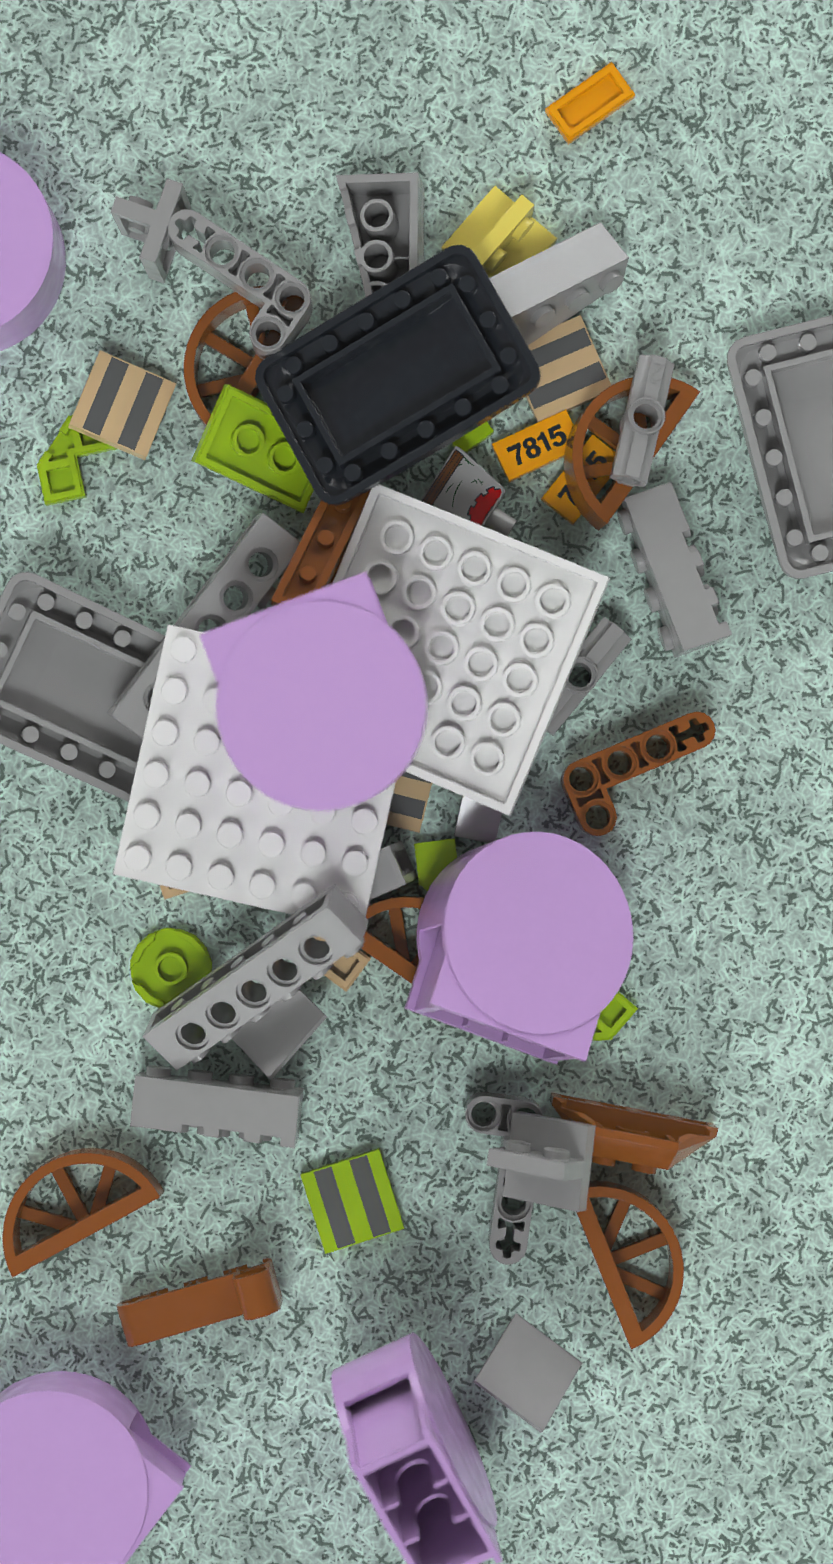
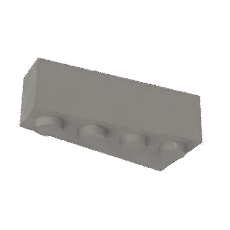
(384, 224)
(217, 1105)

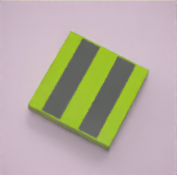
(352, 1200)

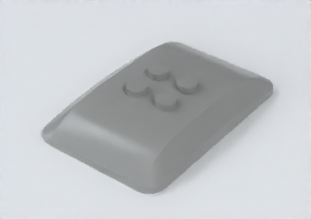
(787, 422)
(60, 677)

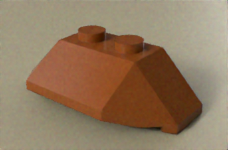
(635, 1135)

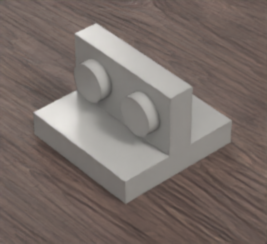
(141, 222)
(546, 1161)

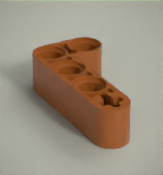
(639, 763)
(201, 1302)

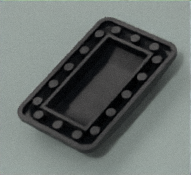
(397, 376)

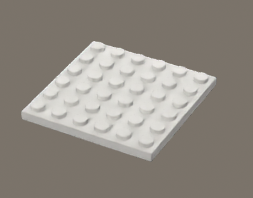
(489, 631)
(214, 833)

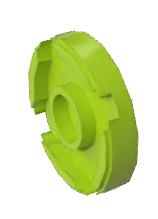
(184, 966)

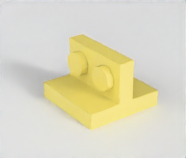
(502, 232)

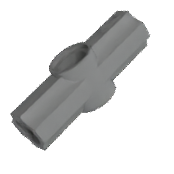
(648, 397)
(596, 656)

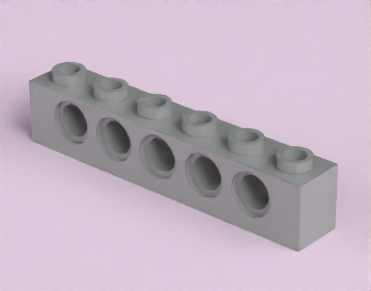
(260, 537)
(328, 916)

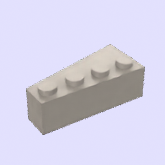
(561, 281)
(672, 571)

